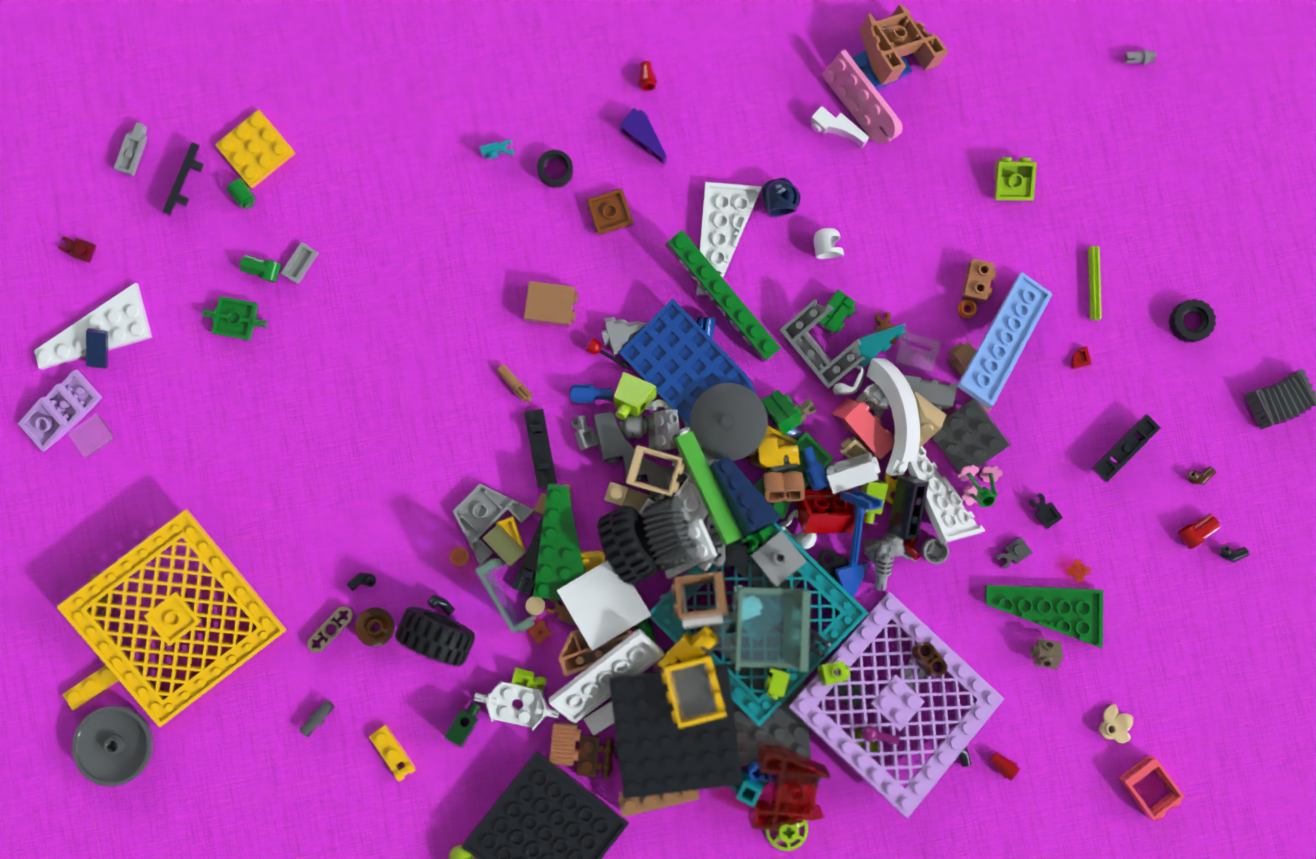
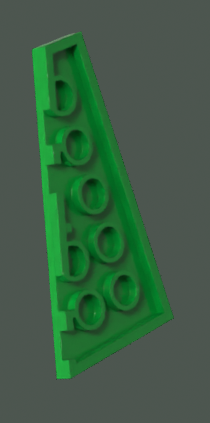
(559, 548)
(1064, 610)

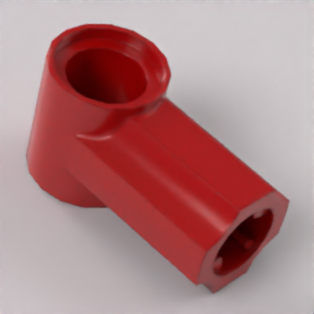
(1195, 533)

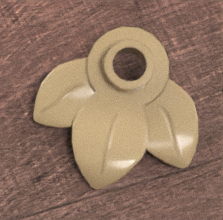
(1118, 723)

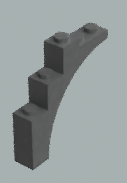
(615, 448)

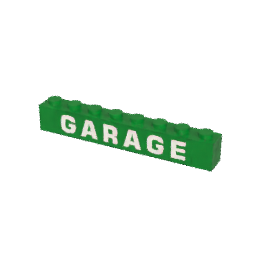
(722, 296)

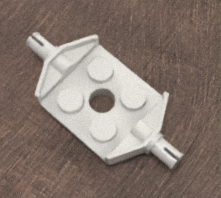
(501, 706)

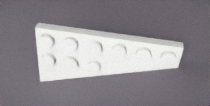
(723, 221)
(120, 316)

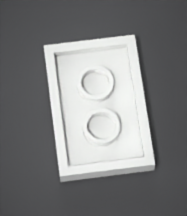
(703, 544)

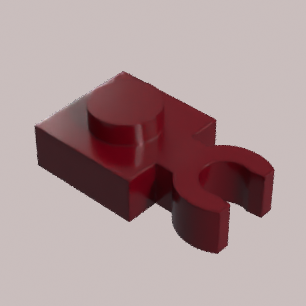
(79, 249)

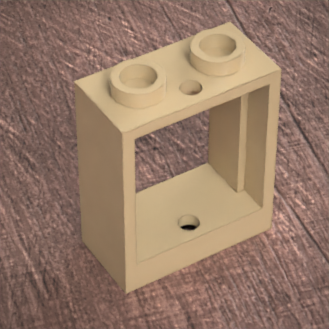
(635, 466)

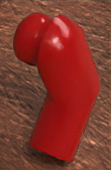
(911, 549)

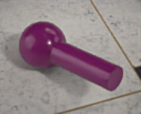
(870, 733)

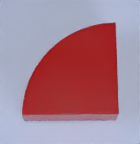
(1081, 358)

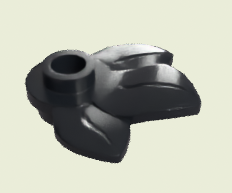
(835, 562)

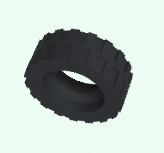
(1207, 320)

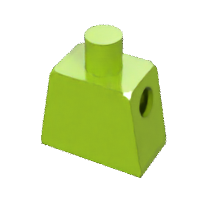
(633, 396)
(877, 489)

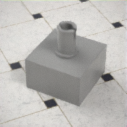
(778, 558)

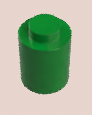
(241, 194)

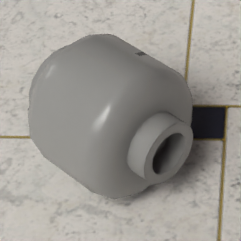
(633, 427)

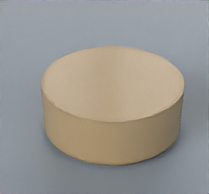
(535, 605)

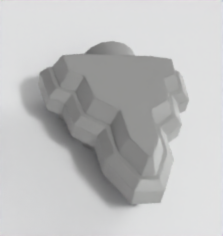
(620, 333)

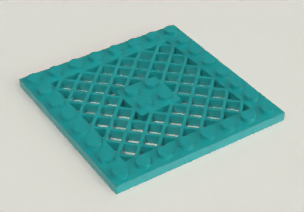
(849, 616)

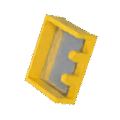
(693, 691)

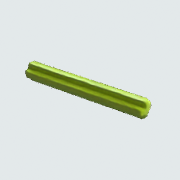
(1094, 283)

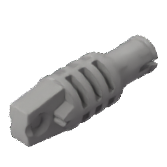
(883, 564)

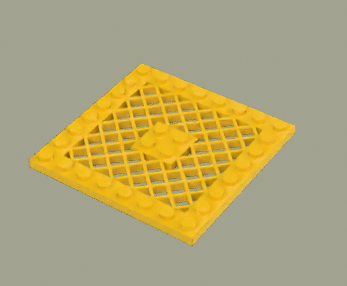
(171, 618)

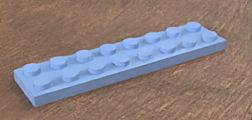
(1004, 340)

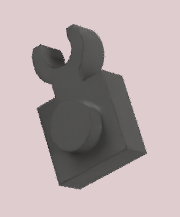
(1015, 551)

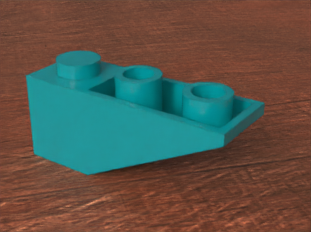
(878, 341)

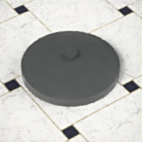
(729, 421)
(112, 745)

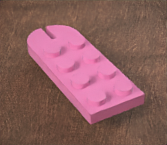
(862, 99)

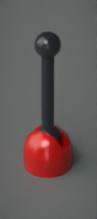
(595, 347)

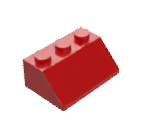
(825, 512)

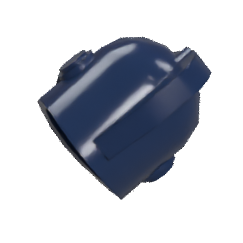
(780, 197)

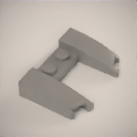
(826, 369)

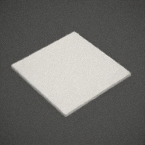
(603, 605)

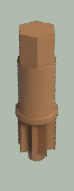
(515, 384)

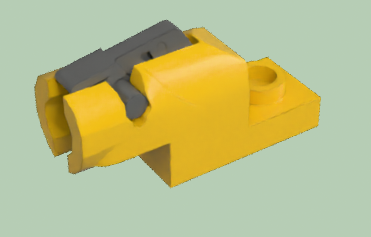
(777, 457)
(691, 647)

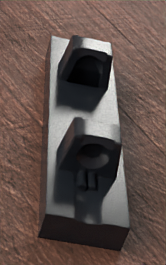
(188, 163)
(540, 447)
(1126, 448)
(526, 579)

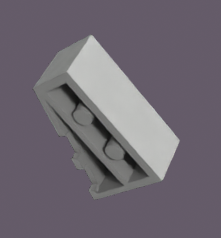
(938, 394)

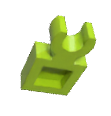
(525, 678)

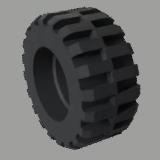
(626, 545)
(435, 636)

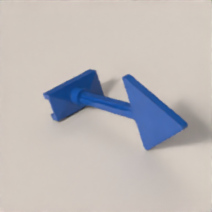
(852, 575)

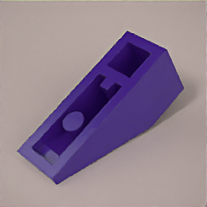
(640, 130)

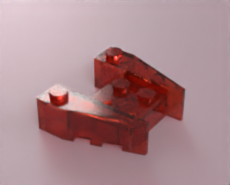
(793, 789)

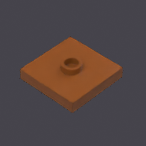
(610, 212)

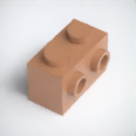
(978, 280)

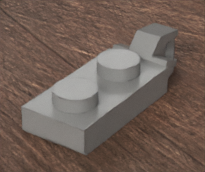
(132, 150)

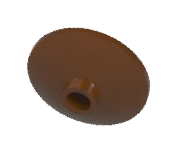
(365, 629)

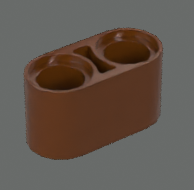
(926, 662)

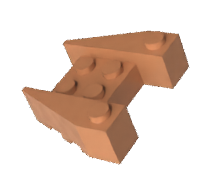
(896, 37)

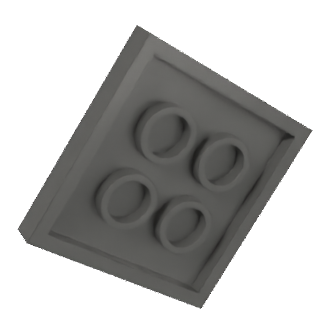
(970, 436)

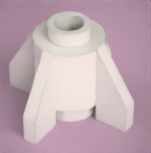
(875, 399)

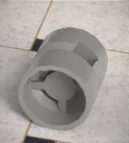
(934, 551)

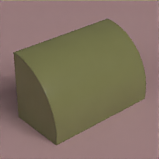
(504, 545)

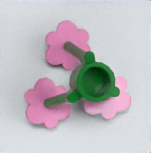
(975, 493)

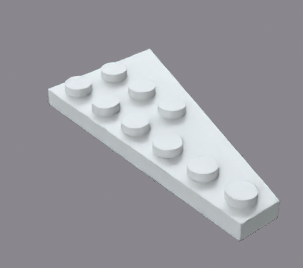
(943, 502)

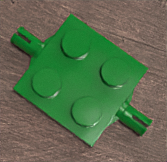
(235, 318)

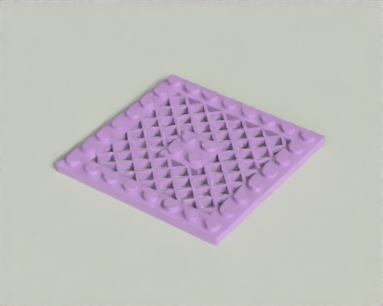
(898, 705)

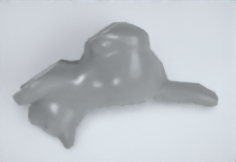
(872, 546)

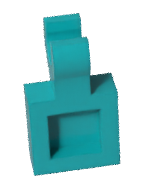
(492, 150)

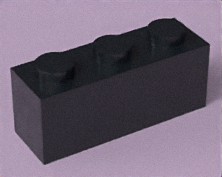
(908, 507)

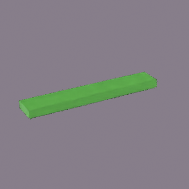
(708, 488)

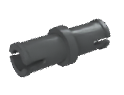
(317, 718)

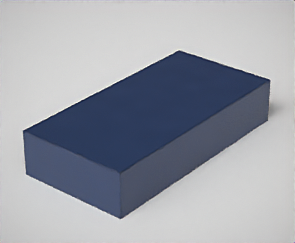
(96, 348)

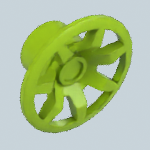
(789, 834)

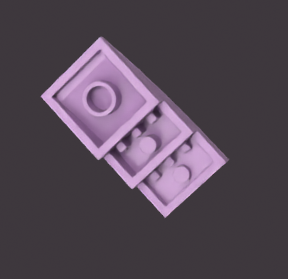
(59, 410)

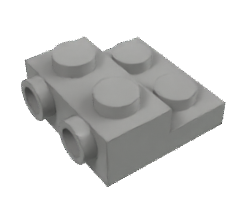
(662, 429)

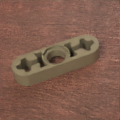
(324, 643)

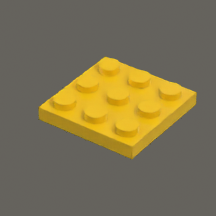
(255, 148)

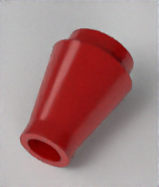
(647, 79)
(1005, 766)

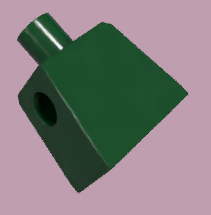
(458, 733)

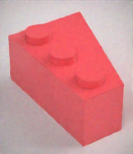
(865, 427)

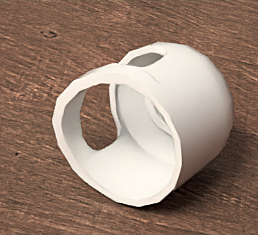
(825, 244)

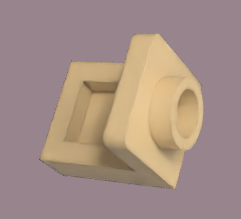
(852, 447)

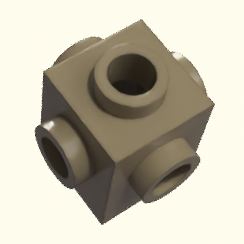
(1047, 653)

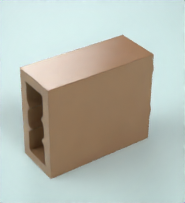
(550, 304)

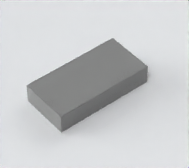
(299, 263)

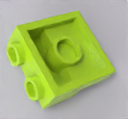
(1015, 179)

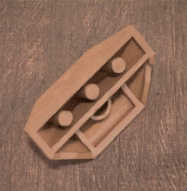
(578, 655)

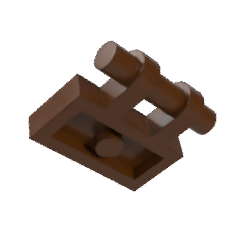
(588, 756)

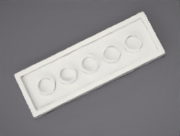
(593, 685)

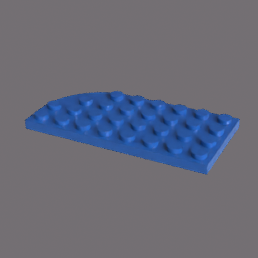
(681, 359)

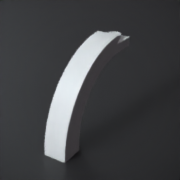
(904, 412)

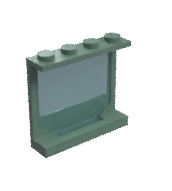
(486, 575)
(771, 628)

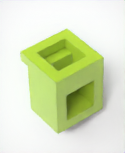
(827, 676)
(776, 683)

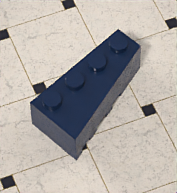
(745, 502)

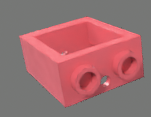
(1141, 770)

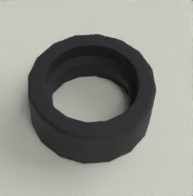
(552, 154)

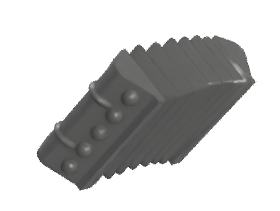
(1282, 400)
(667, 534)

